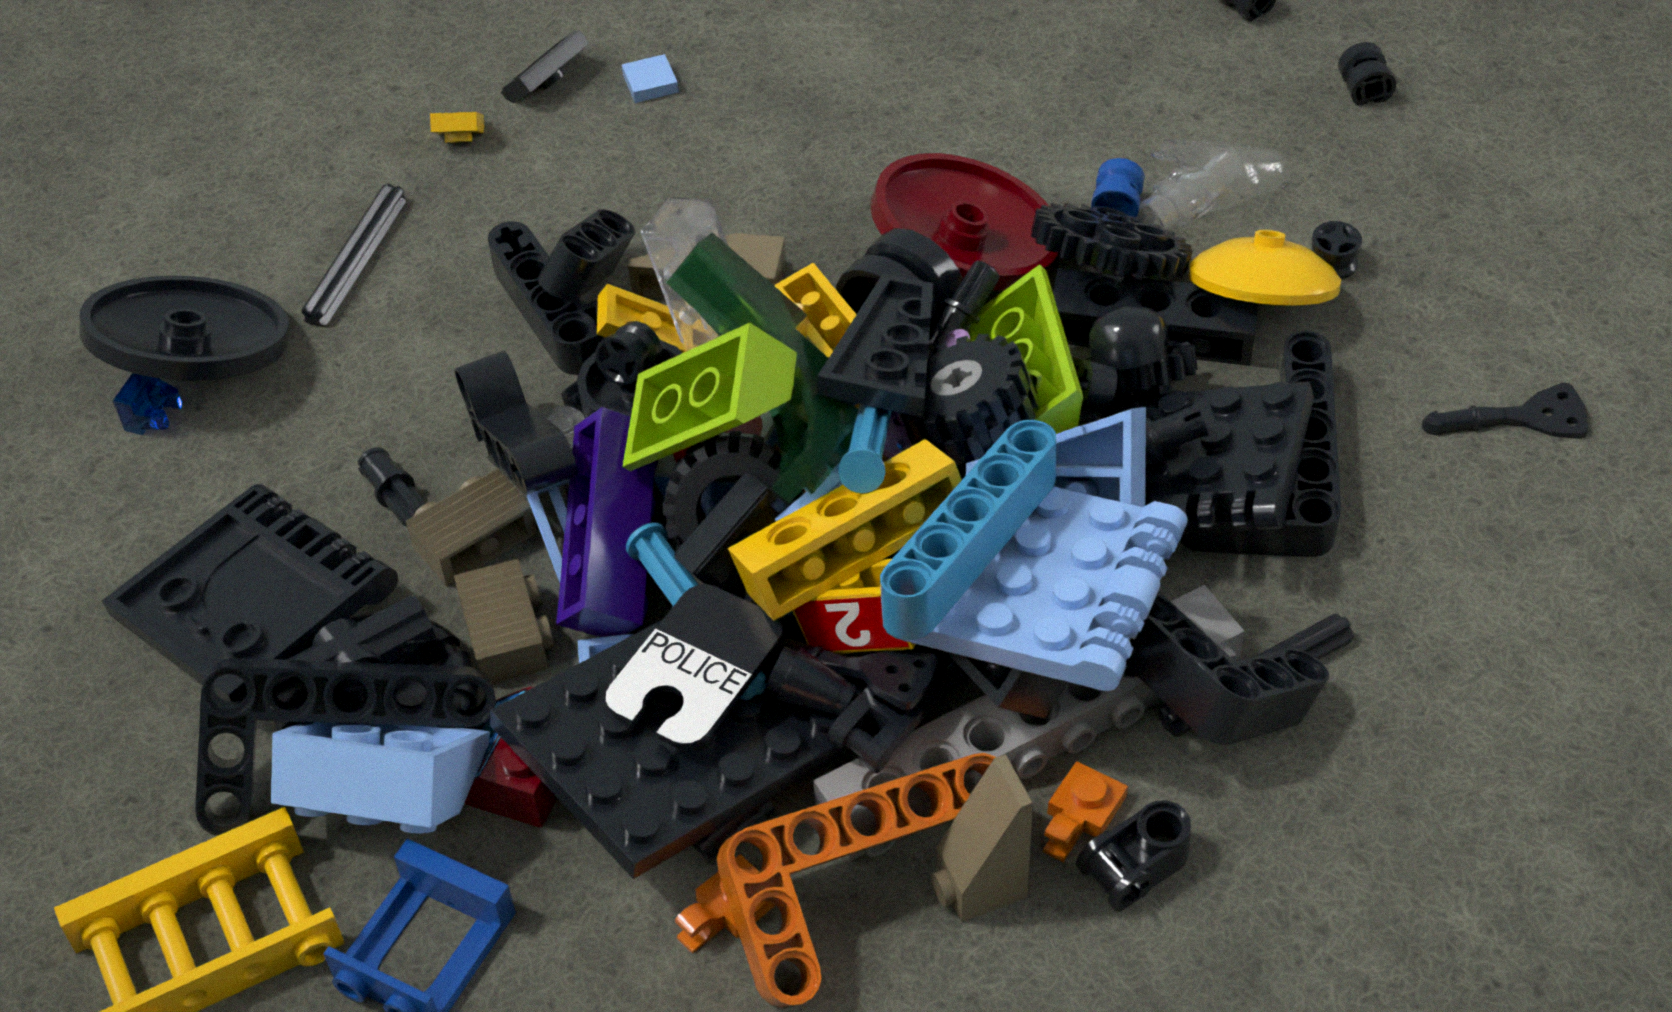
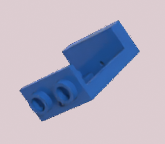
(423, 875)

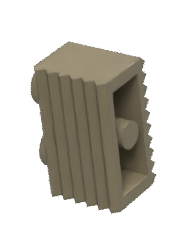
(471, 526)
(502, 620)

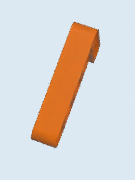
(837, 840)

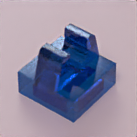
(141, 403)

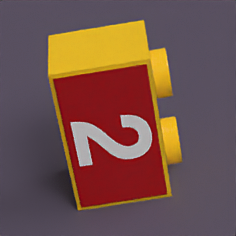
(849, 616)

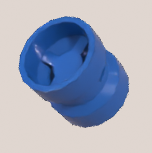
(1119, 186)

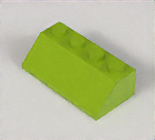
(1032, 321)

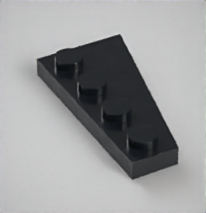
(884, 350)

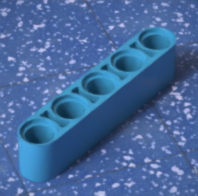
(968, 530)

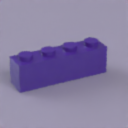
(606, 503)

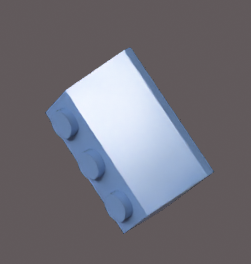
(376, 771)

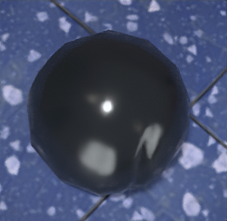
(1128, 337)

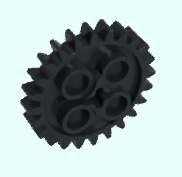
(1111, 241)

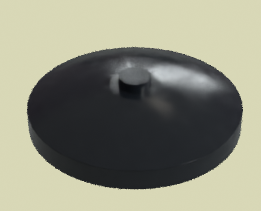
(183, 328)

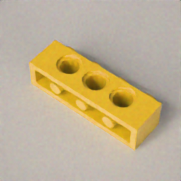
(843, 531)

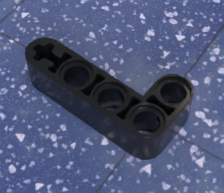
(562, 326)
(516, 435)

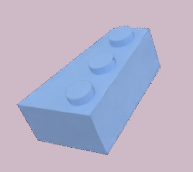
(1103, 458)

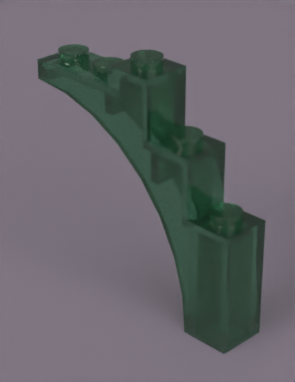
(809, 427)

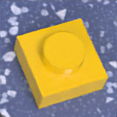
(457, 126)

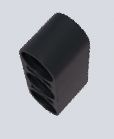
(586, 255)

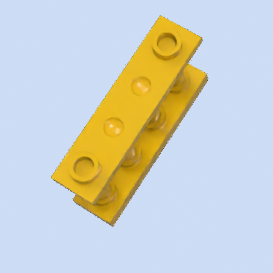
(208, 872)

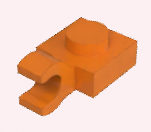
(1081, 804)
(713, 911)

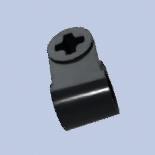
(1132, 862)

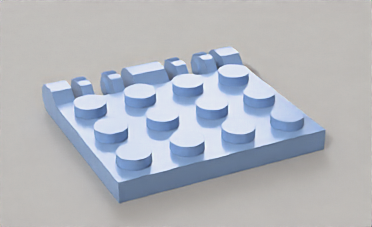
(1066, 590)

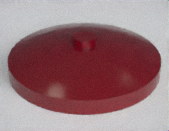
(965, 210)

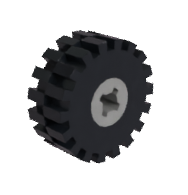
(972, 396)

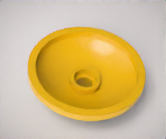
(1265, 271)

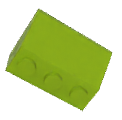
(707, 393)

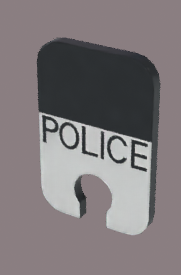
(704, 653)

